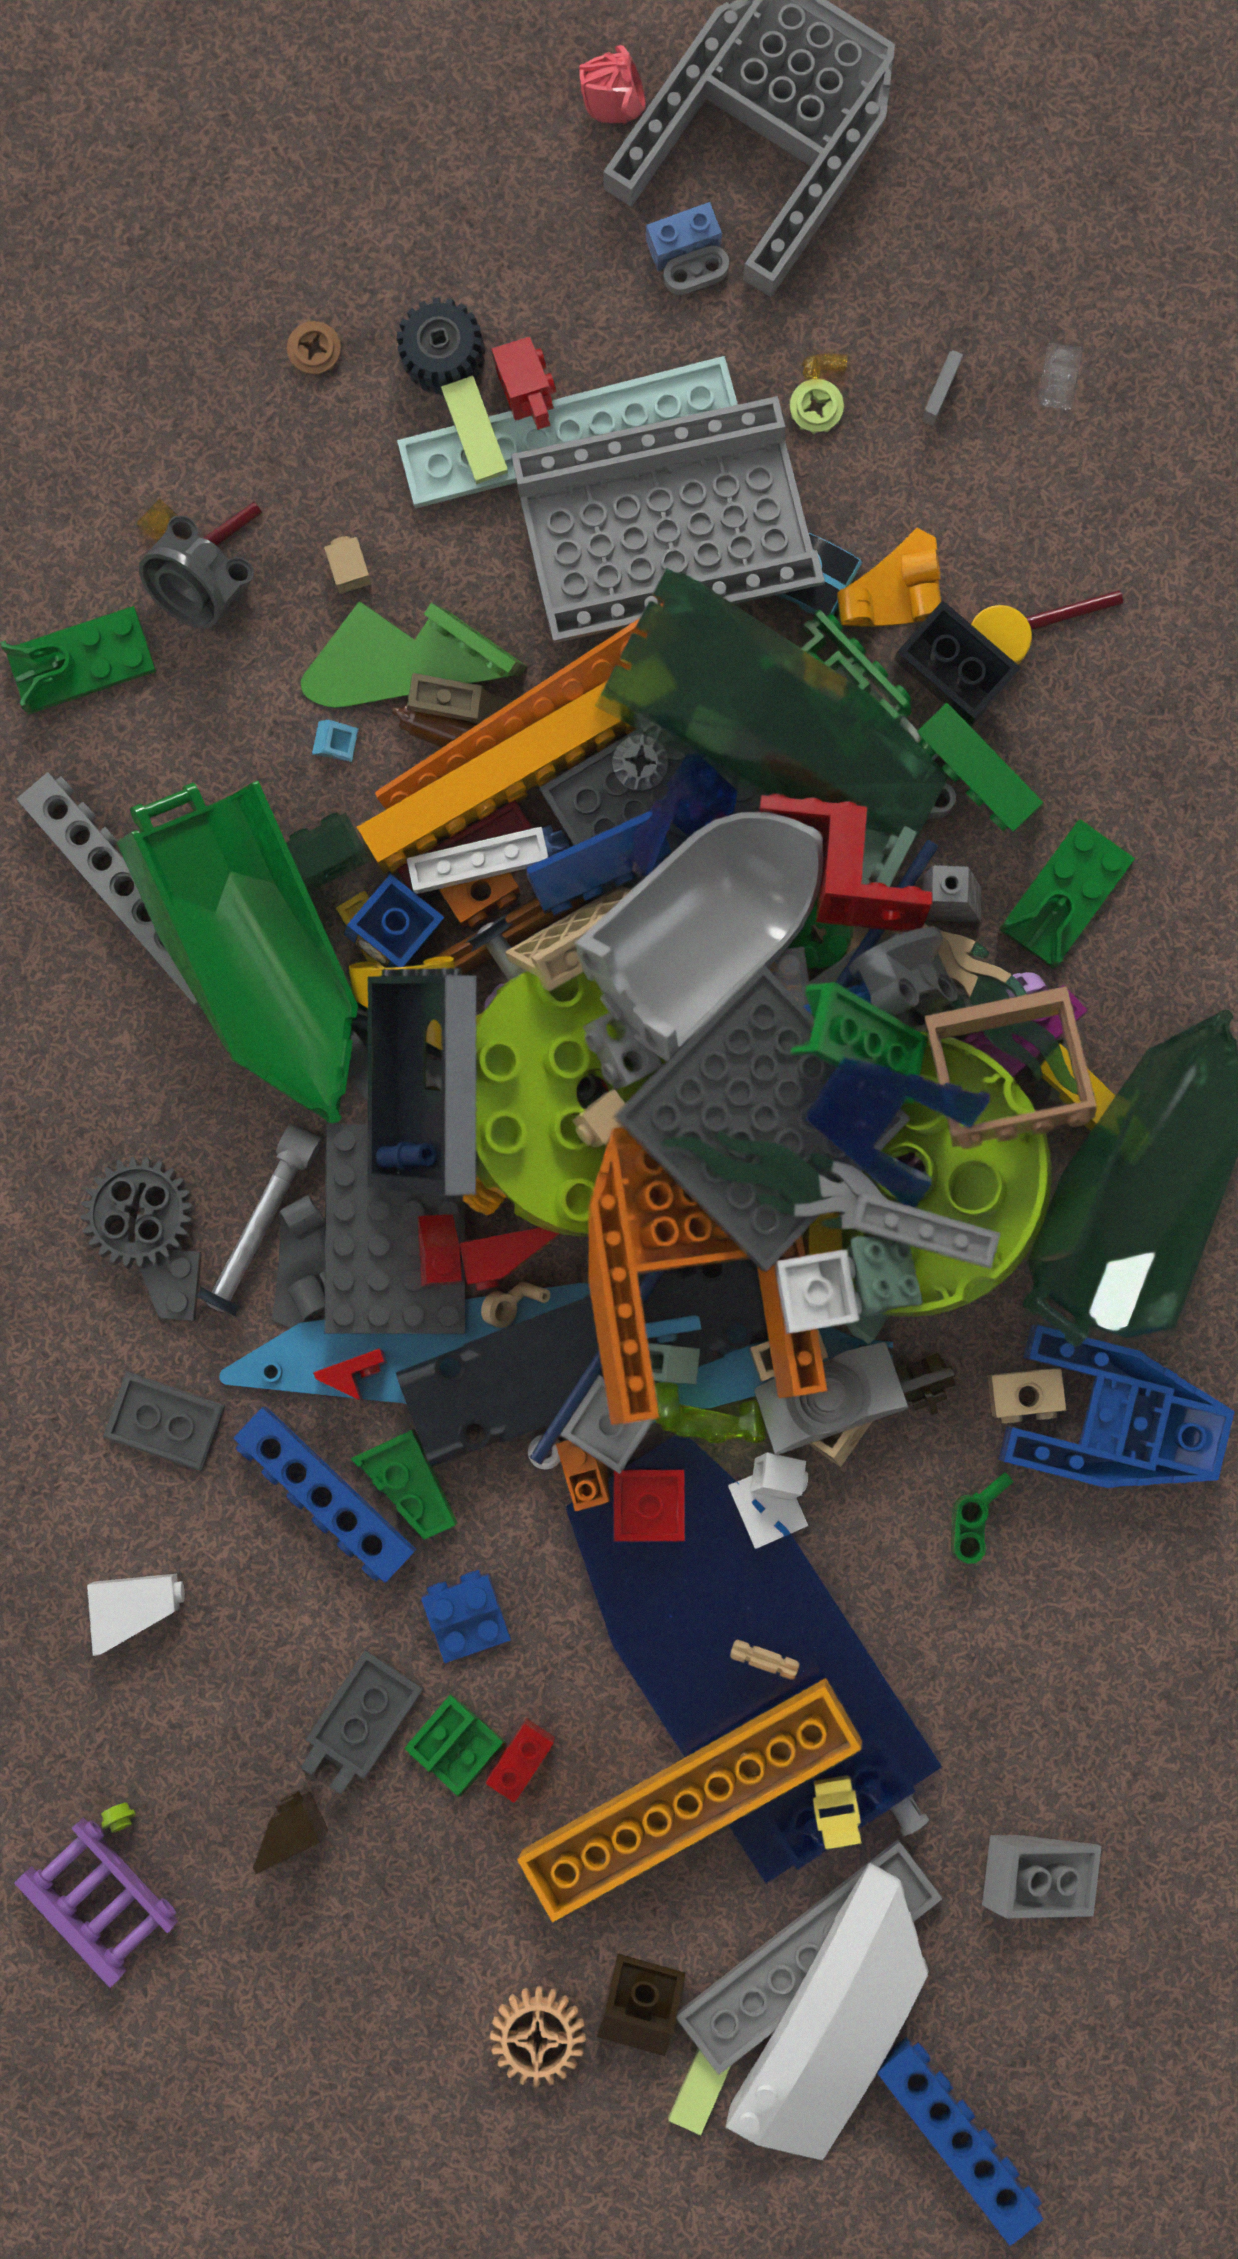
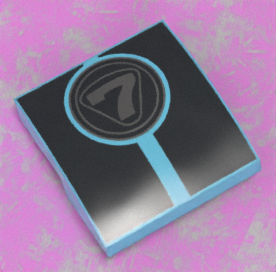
(838, 571)

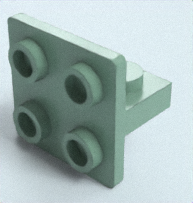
(883, 1274)

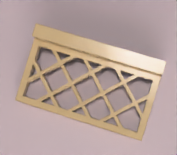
(553, 951)

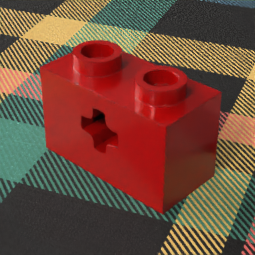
(520, 1760)

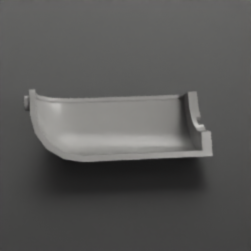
(703, 924)

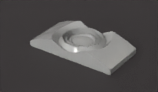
(859, 1391)

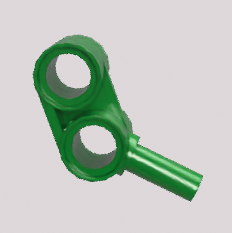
(975, 1528)

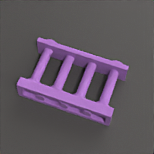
(61, 1910)

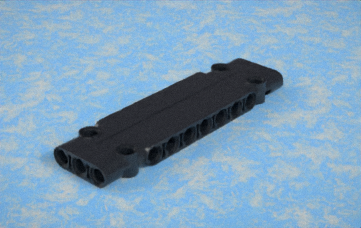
(528, 1370)

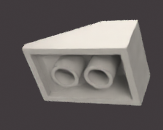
(1040, 1877)

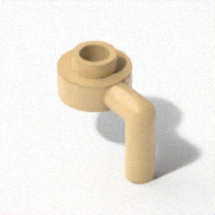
(501, 1308)

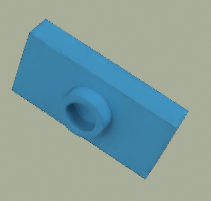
(667, 1329)

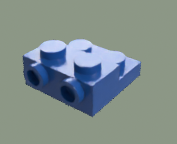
(465, 1616)

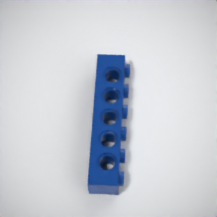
(266, 1426)
(1011, 2217)

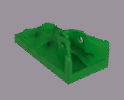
(79, 660)
(1066, 894)
(859, 1031)

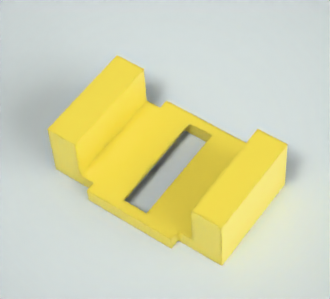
(838, 1829)

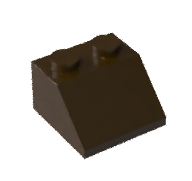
(290, 1830)
(641, 2005)

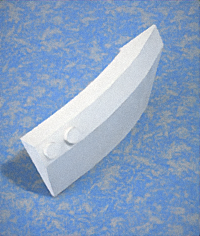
(835, 2025)

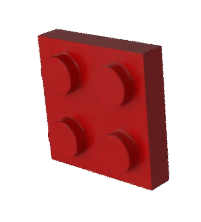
(649, 1505)

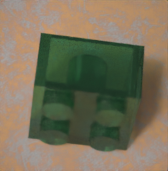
(327, 850)

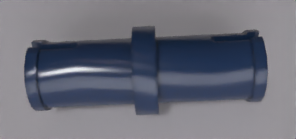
(406, 1155)

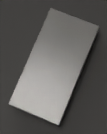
(942, 387)

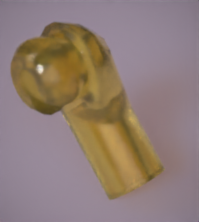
(823, 361)

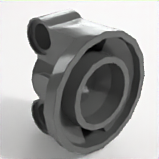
(193, 575)
(906, 973)

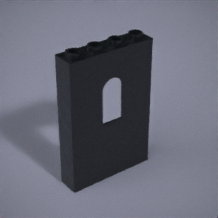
(398, 1103)

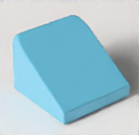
(335, 740)

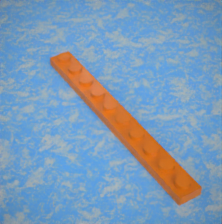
(542, 700)

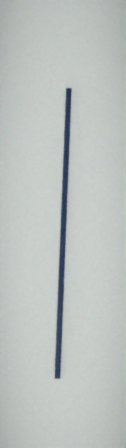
(653, 1278)

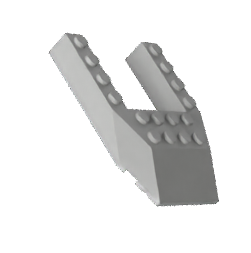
(794, 76)

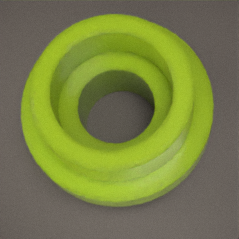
(117, 1817)

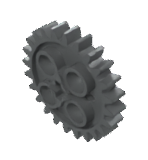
(106, 1209)

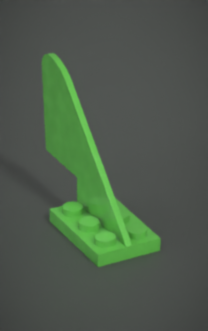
(376, 659)

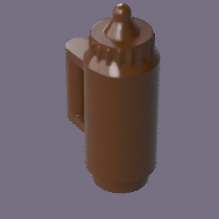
(431, 727)

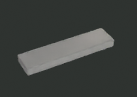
(925, 1230)

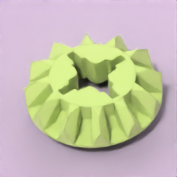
(822, 392)

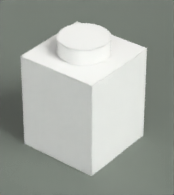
(779, 1476)

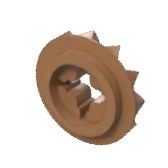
(306, 335)

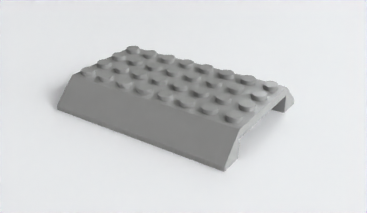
(677, 494)

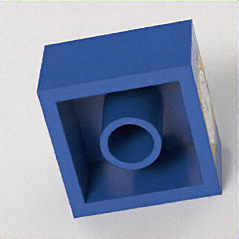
(393, 924)

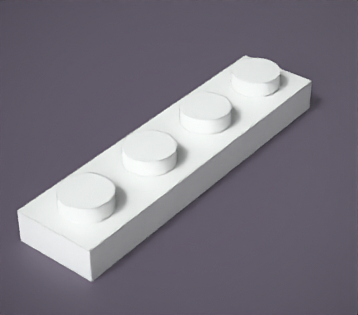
(477, 860)

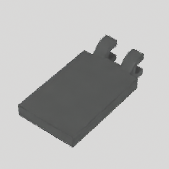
(360, 1719)

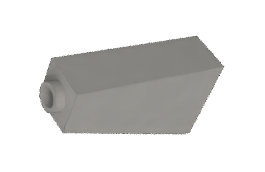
(954, 894)

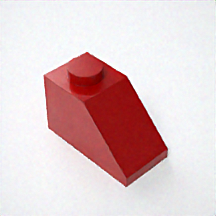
(439, 1250)

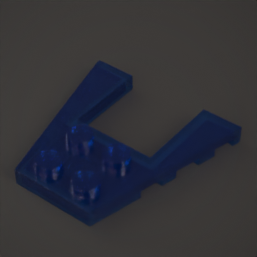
(693, 801)
(861, 1104)

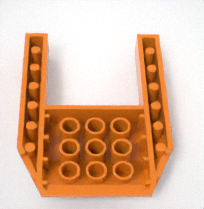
(652, 1225)

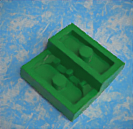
(455, 1745)

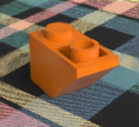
(584, 1476)

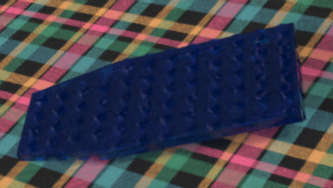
(686, 1603)

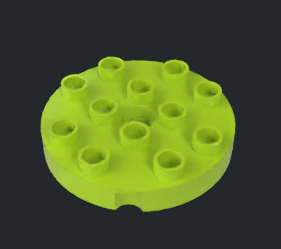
(526, 1097)
(987, 1186)

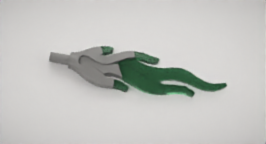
(789, 1175)

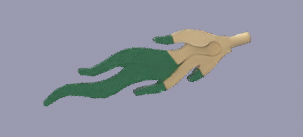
(988, 984)

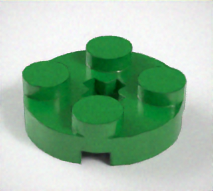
(826, 952)

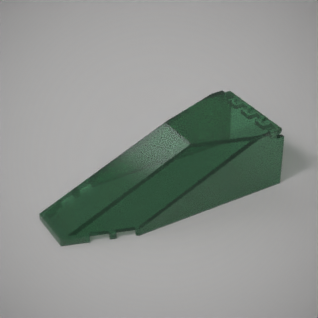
(765, 710)

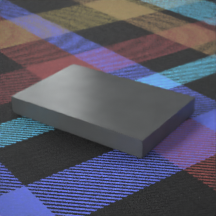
(164, 1421)

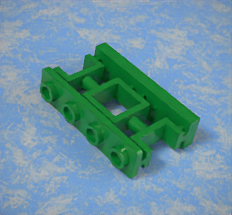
(858, 665)

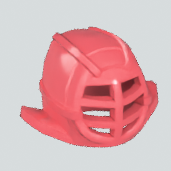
(612, 87)

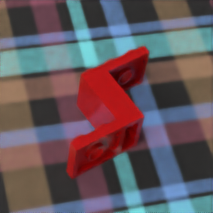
(841, 894)

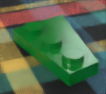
(409, 1482)

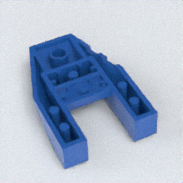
(1138, 1424)

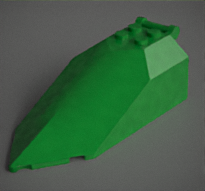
(247, 940)

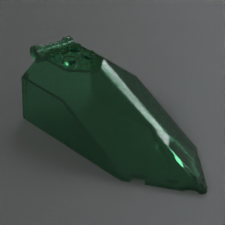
(1142, 1192)

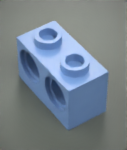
(682, 234)

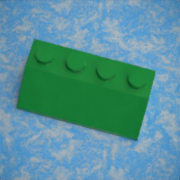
(980, 768)

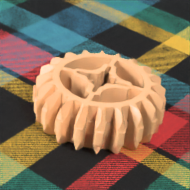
(537, 2067)

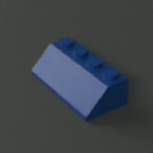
(587, 867)

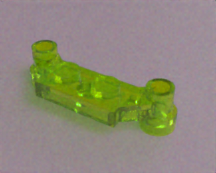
(707, 1424)

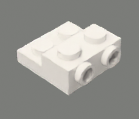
(817, 1291)

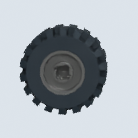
(442, 359)

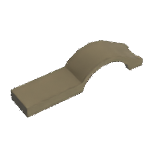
(452, 699)

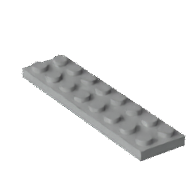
(757, 1992)

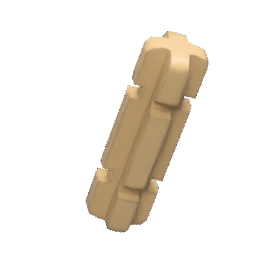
(764, 1659)

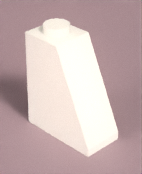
(129, 1606)

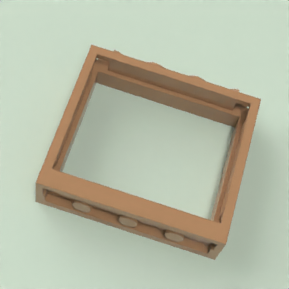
(1006, 1013)

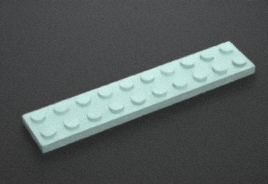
(441, 472)

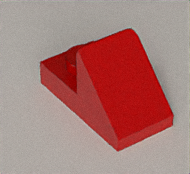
(342, 1375)

